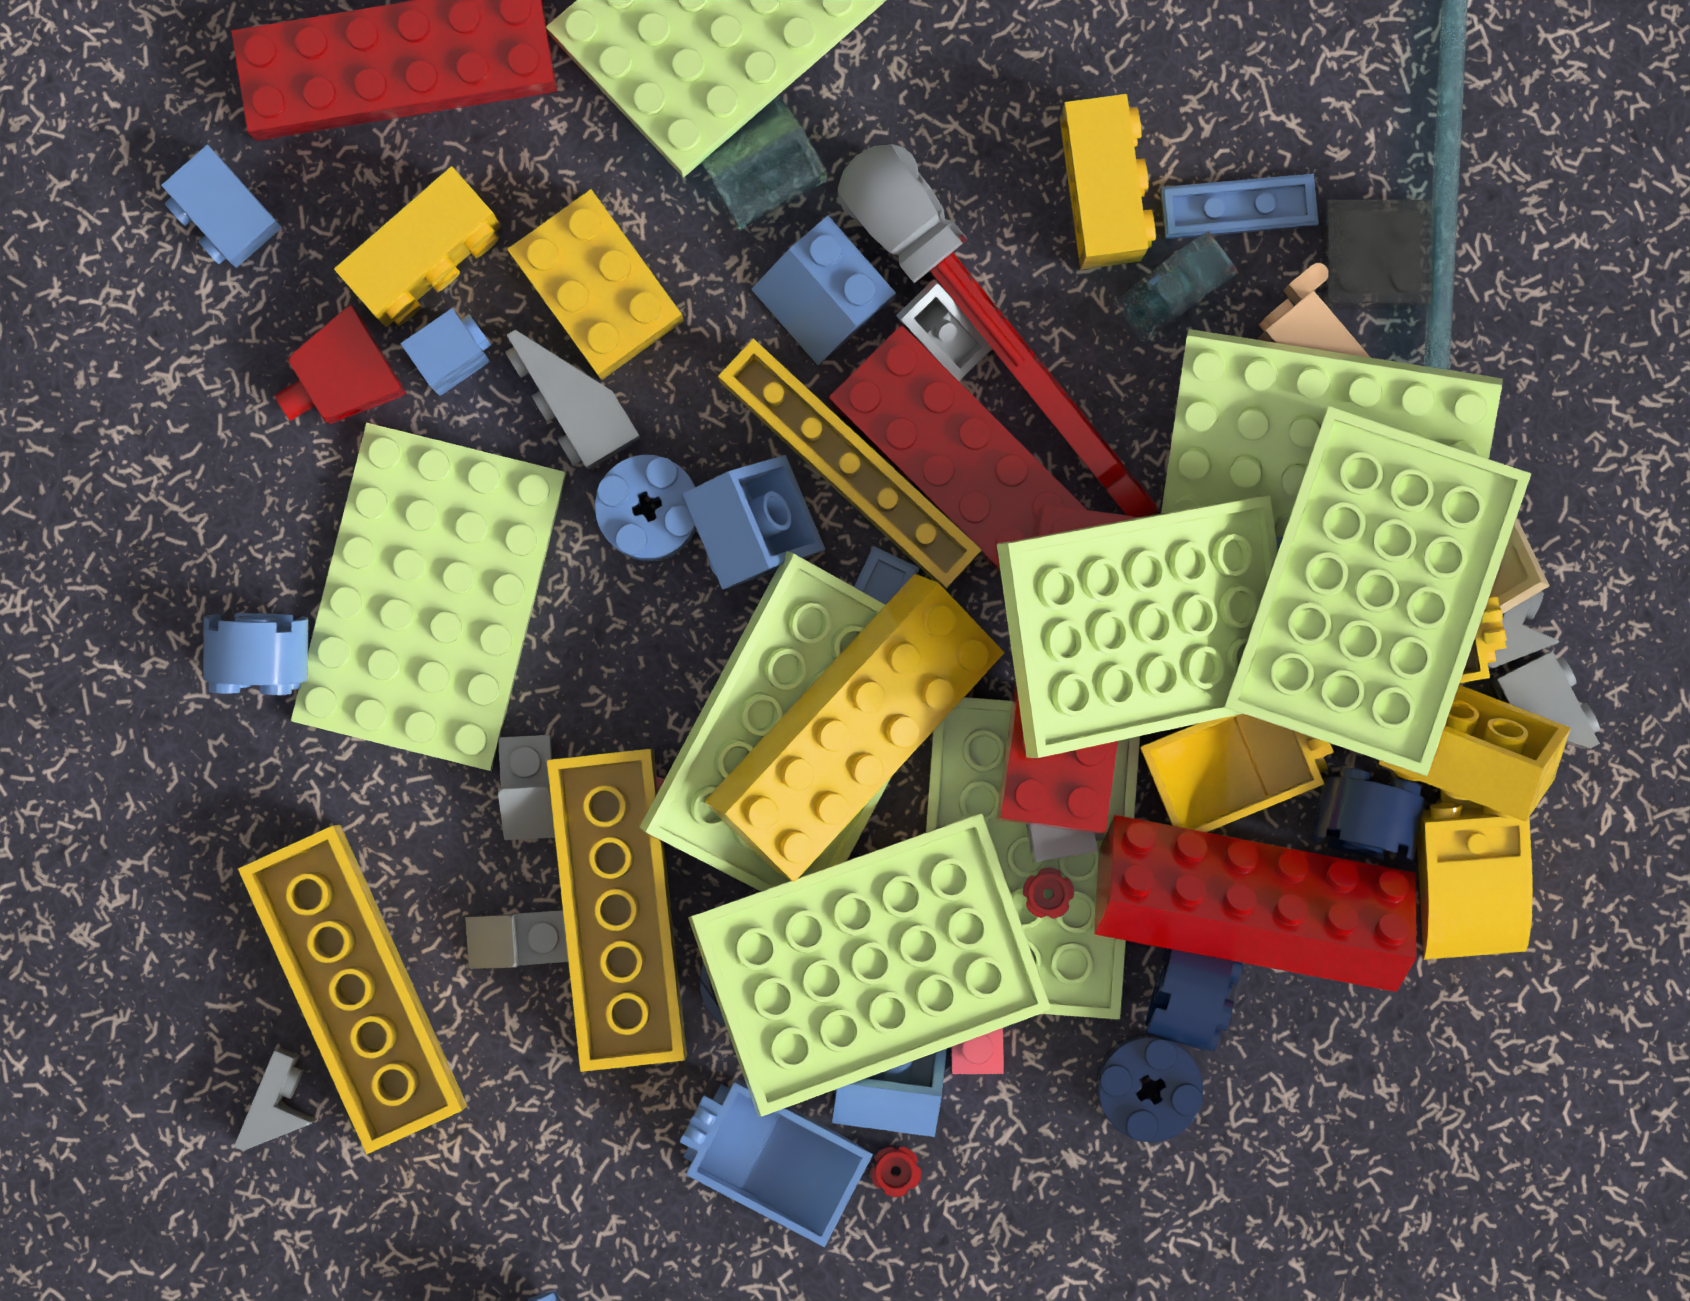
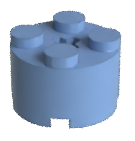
(621, 494)
(255, 651)

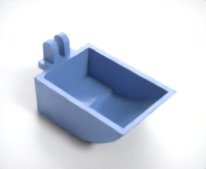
(774, 1162)

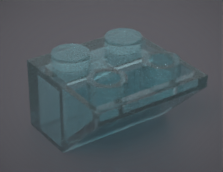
(764, 165)

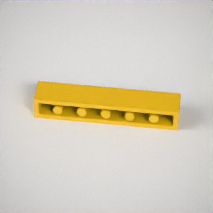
(849, 464)

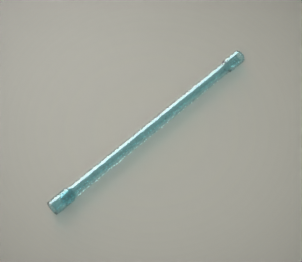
(1446, 181)

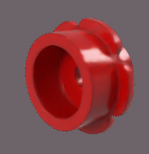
(1062, 893)
(895, 1185)

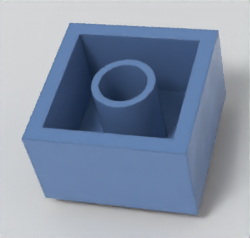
(752, 521)

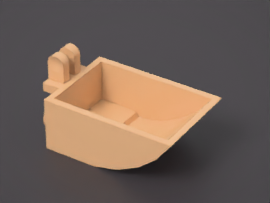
(1310, 320)

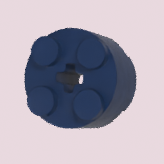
(1369, 815)
(1192, 999)
(1178, 1095)

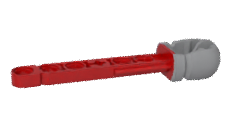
(908, 221)

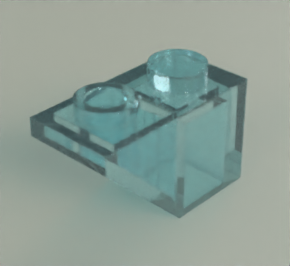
(1176, 286)

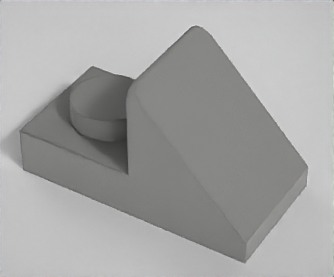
(944, 330)
(1520, 638)
(525, 787)
(516, 939)
(267, 1116)

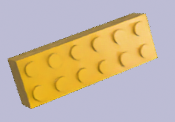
(854, 727)
(616, 911)
(353, 988)

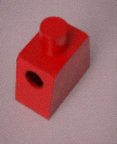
(339, 372)

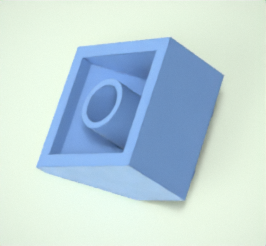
(823, 291)
(896, 1099)

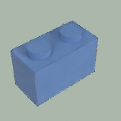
(221, 208)
(448, 350)

